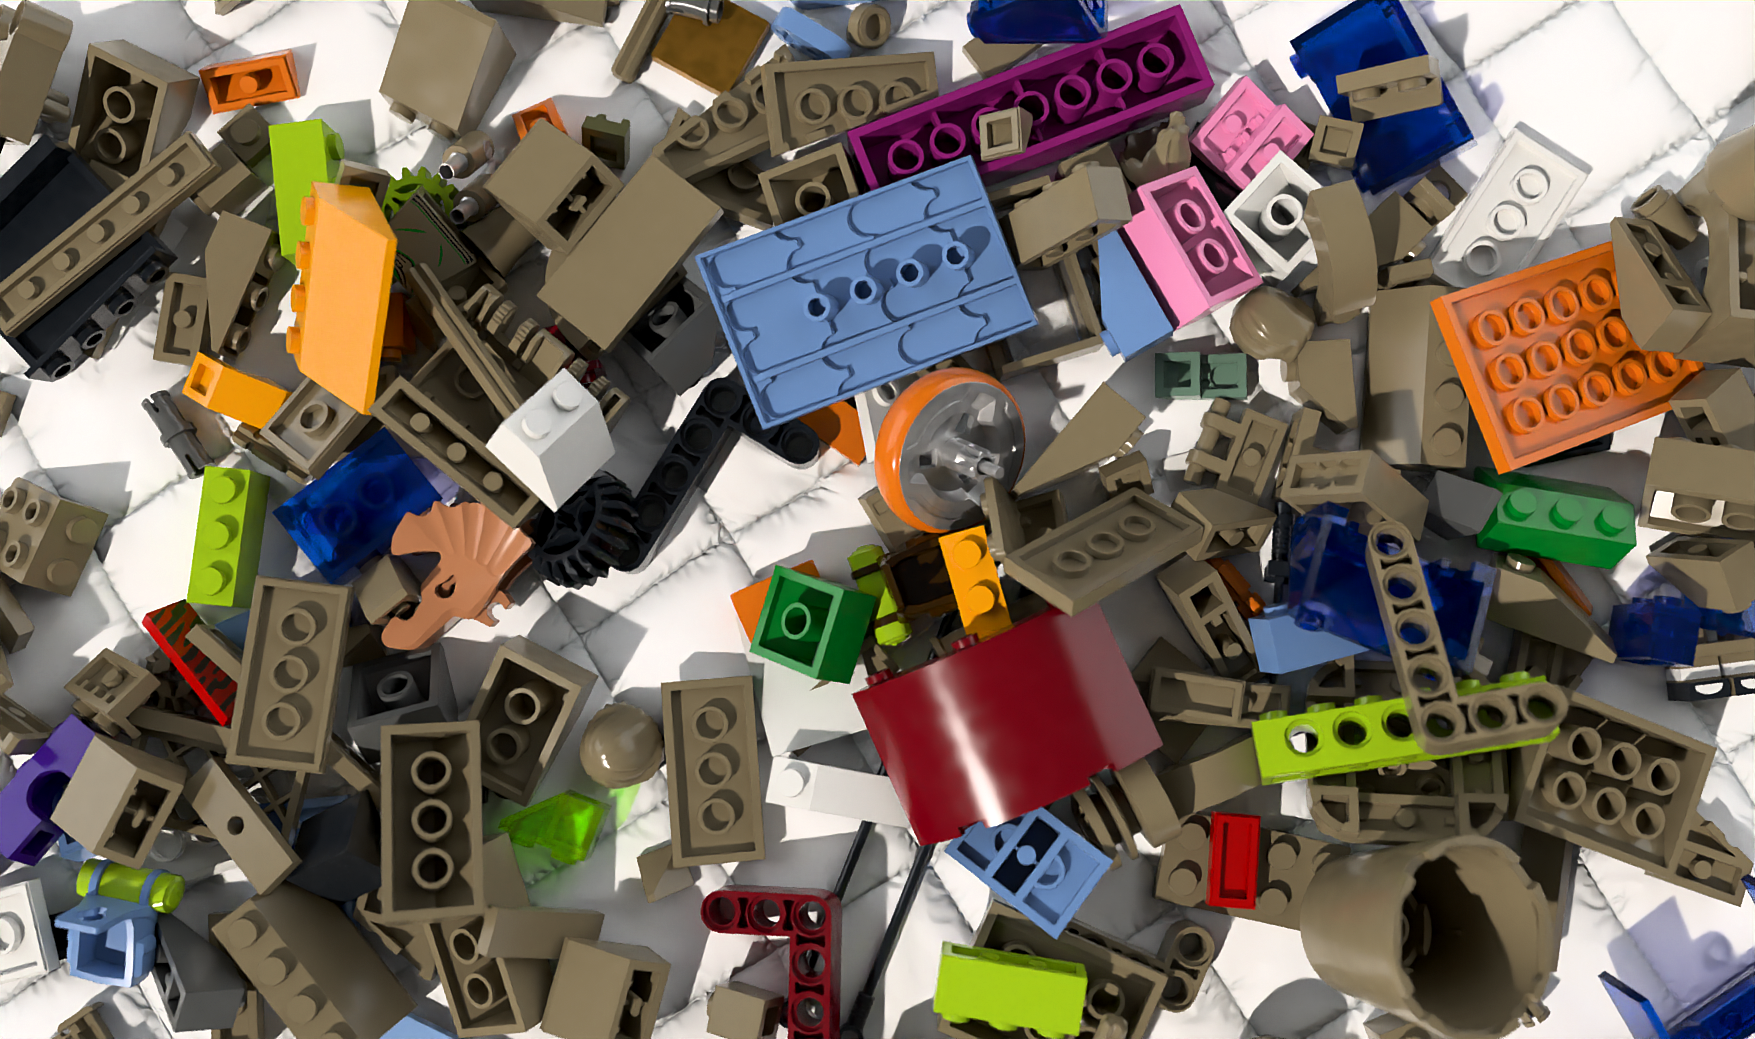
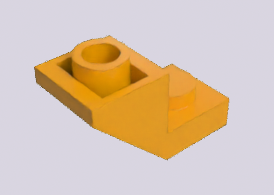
(233, 392)

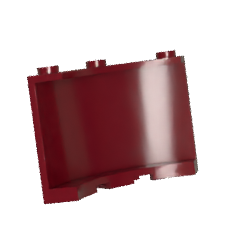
(1006, 721)

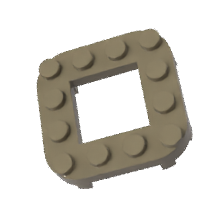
(1396, 819)

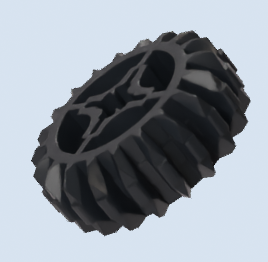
(584, 533)

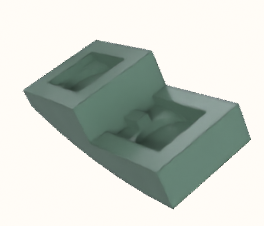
(1201, 376)

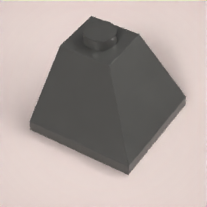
(677, 336)

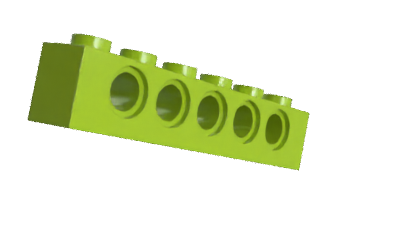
(1282, 763)

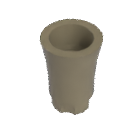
(500, 240)

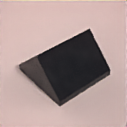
(341, 850)

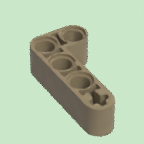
(1169, 960)

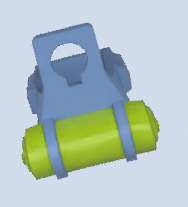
(116, 920)

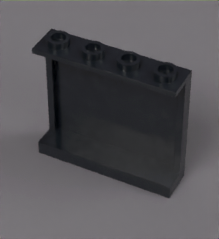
(37, 203)

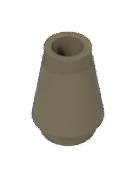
(1667, 215)

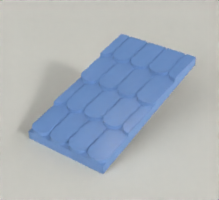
(866, 291)

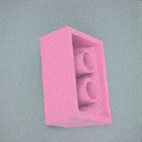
(1186, 248)

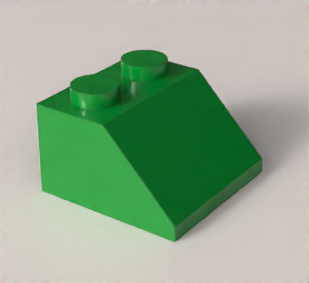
(812, 625)

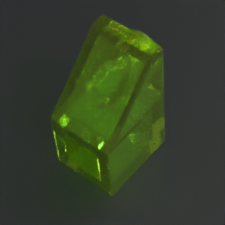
(565, 823)

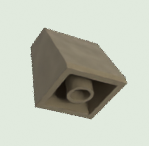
(445, 67)

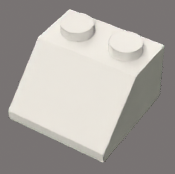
(1271, 216)
(555, 440)

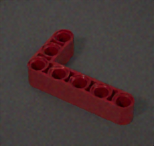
(803, 934)

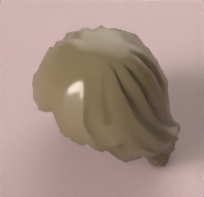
(1156, 152)
(1271, 324)
(621, 746)

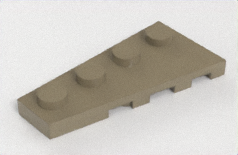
(835, 95)
(723, 133)

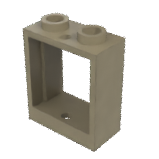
(1359, 483)

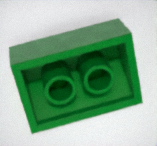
(1557, 519)

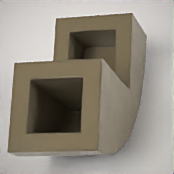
(1212, 776)

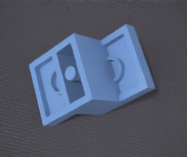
(1033, 865)

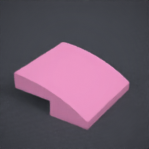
(1246, 134)

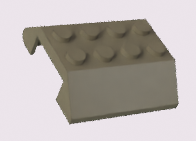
(453, 419)

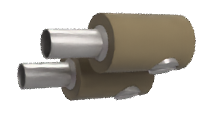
(460, 162)

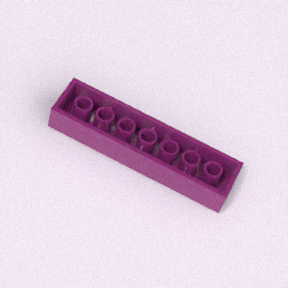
(1074, 99)

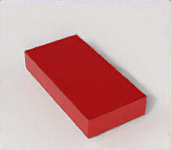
(1233, 860)

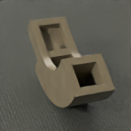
(1343, 252)

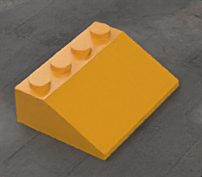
(342, 291)

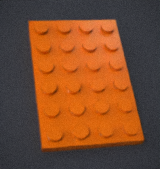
(1554, 358)

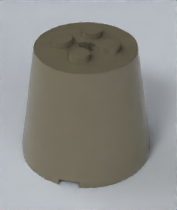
(1432, 934)

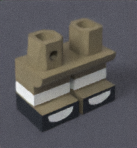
(1719, 670)

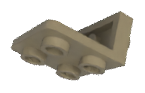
(1019, 521)
(46, 537)

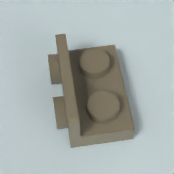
(1392, 88)
(110, 691)

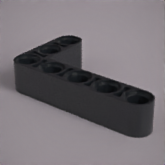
(700, 460)

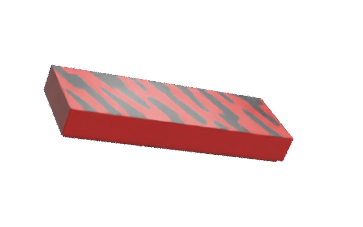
(209, 681)

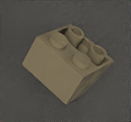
(553, 186)
(119, 800)
(605, 991)

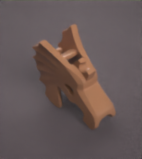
(476, 555)

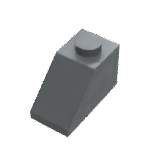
(1455, 504)

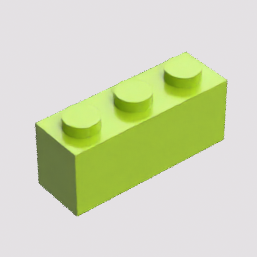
(300, 155)
(228, 537)
(1009, 990)

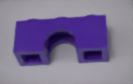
(28, 797)

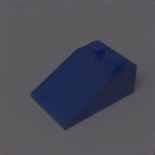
(357, 507)

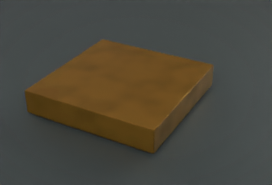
(712, 54)

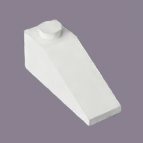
(835, 791)

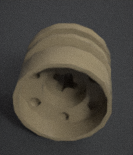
(1123, 809)

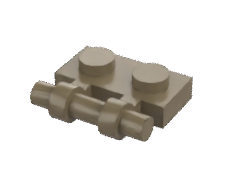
(1249, 454)

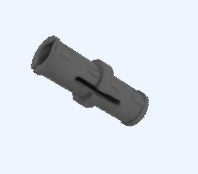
(178, 434)

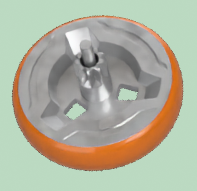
(925, 424)

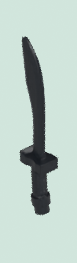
(1278, 567)

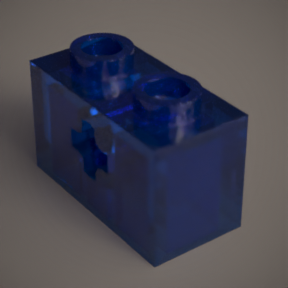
(1655, 632)

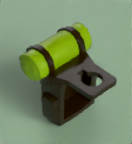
(905, 585)

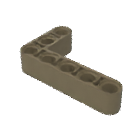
(1431, 658)

